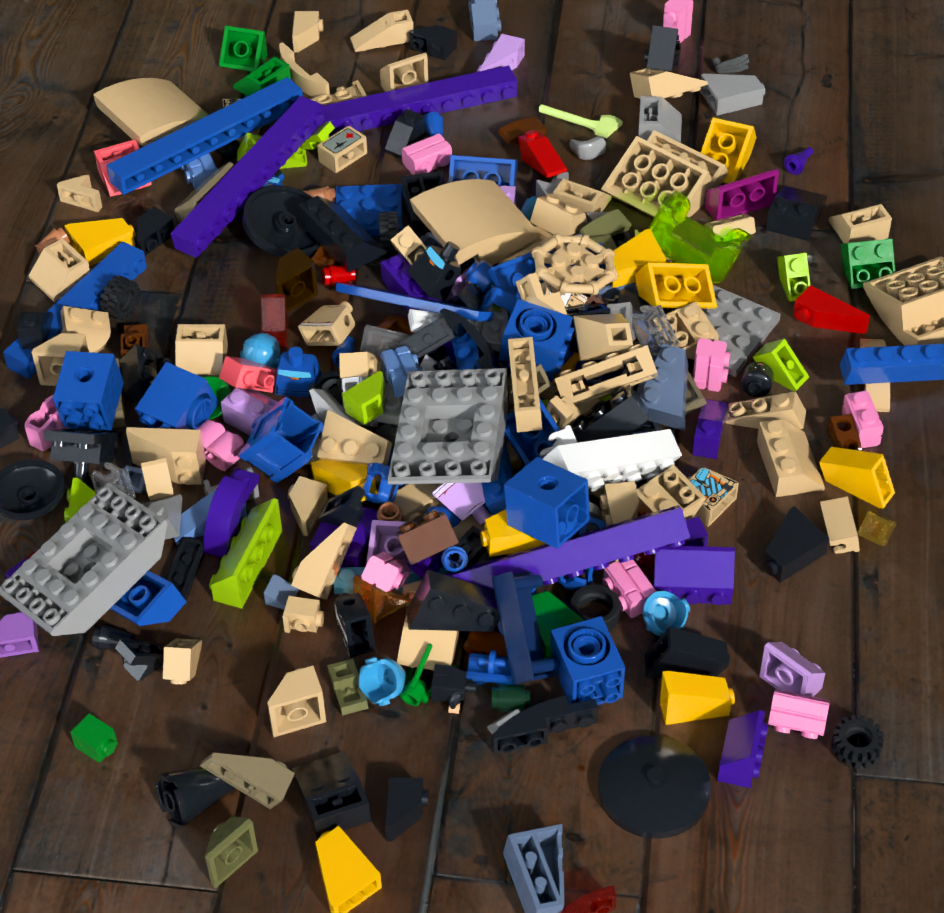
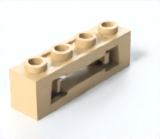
(612, 363)
(525, 384)

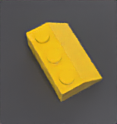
(676, 285)

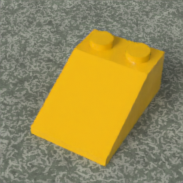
(730, 145)

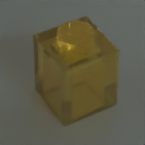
(876, 528)

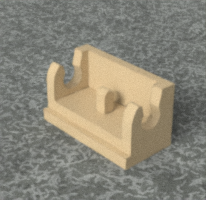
(840, 525)

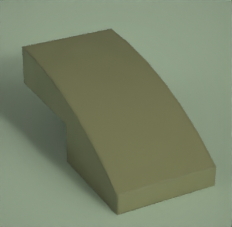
(607, 224)
(344, 680)

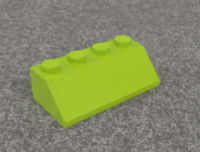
(247, 555)

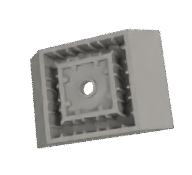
(445, 407)
(87, 563)

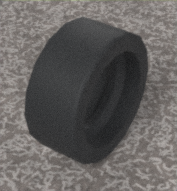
(601, 594)

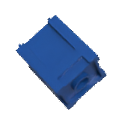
(281, 440)

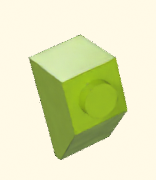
(783, 363)

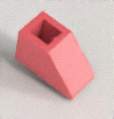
(248, 374)

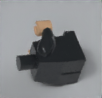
(450, 685)

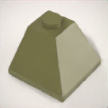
(230, 848)

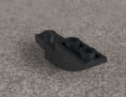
(532, 725)

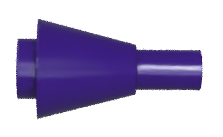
(796, 162)

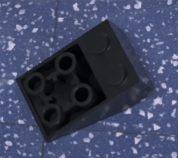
(613, 417)
(332, 794)

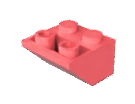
(109, 154)

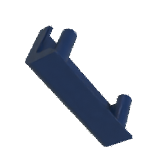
(521, 627)

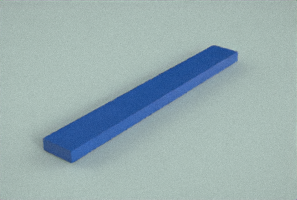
(413, 301)

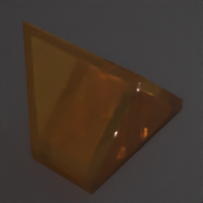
(378, 601)

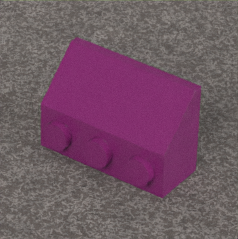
(742, 195)

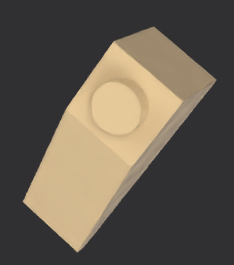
(321, 566)

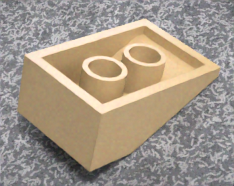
(180, 447)

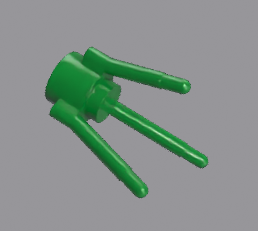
(414, 688)

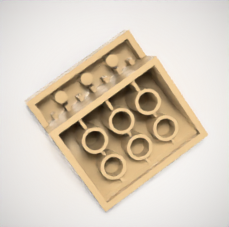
(148, 108)
(658, 168)
(475, 218)
(912, 302)

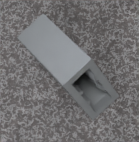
(732, 92)

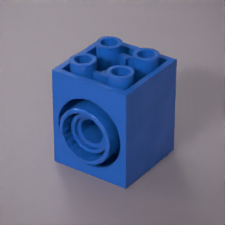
(549, 334)
(88, 390)
(176, 400)
(547, 502)
(588, 662)

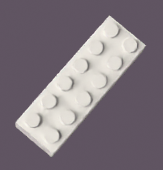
(618, 458)

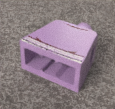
(463, 500)

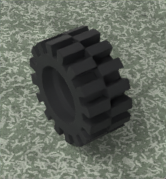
(388, 229)
(120, 297)
(853, 754)

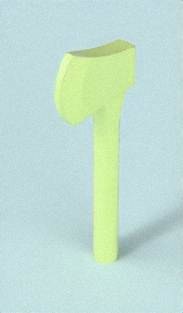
(602, 128)

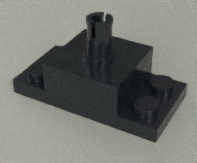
(82, 448)

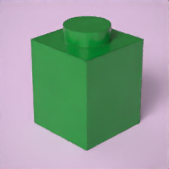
(94, 738)

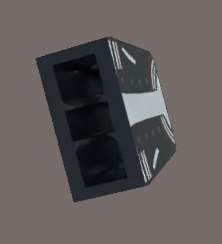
(353, 612)

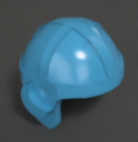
(262, 349)
(664, 611)
(381, 680)

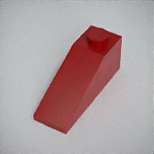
(540, 154)
(828, 312)

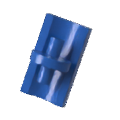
(489, 669)

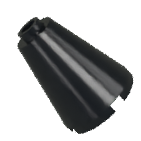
(189, 793)

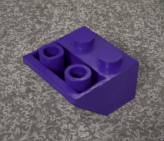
(743, 749)

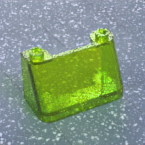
(692, 243)

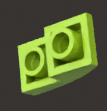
(318, 136)

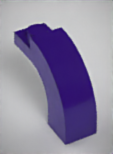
(226, 510)

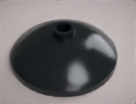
(30, 489)

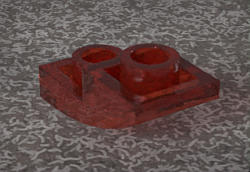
(598, 901)

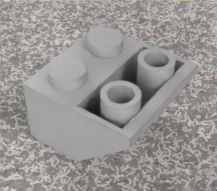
(659, 116)

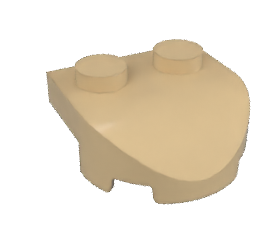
(88, 322)

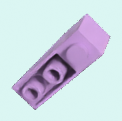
(505, 52)

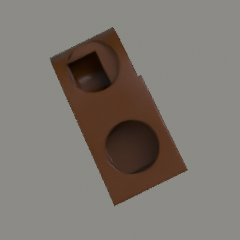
(846, 435)

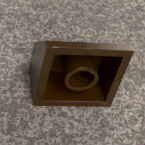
(296, 278)

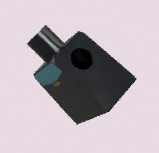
(437, 270)

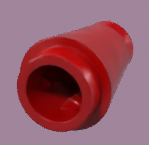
(336, 274)

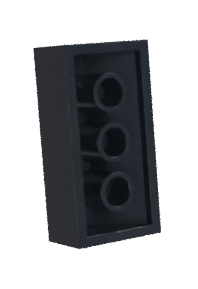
(339, 233)

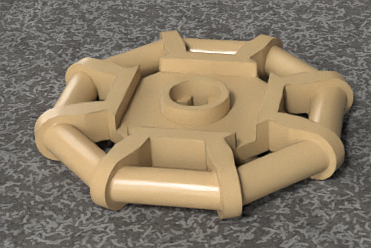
(562, 275)

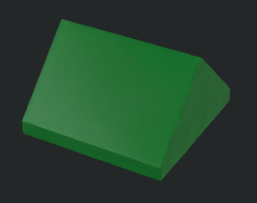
(243, 49)

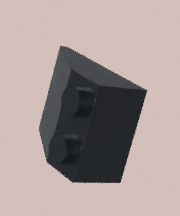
(795, 212)

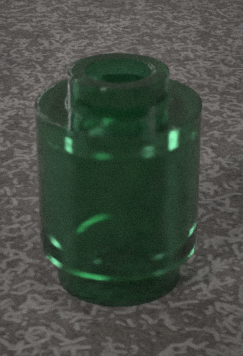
(510, 698)

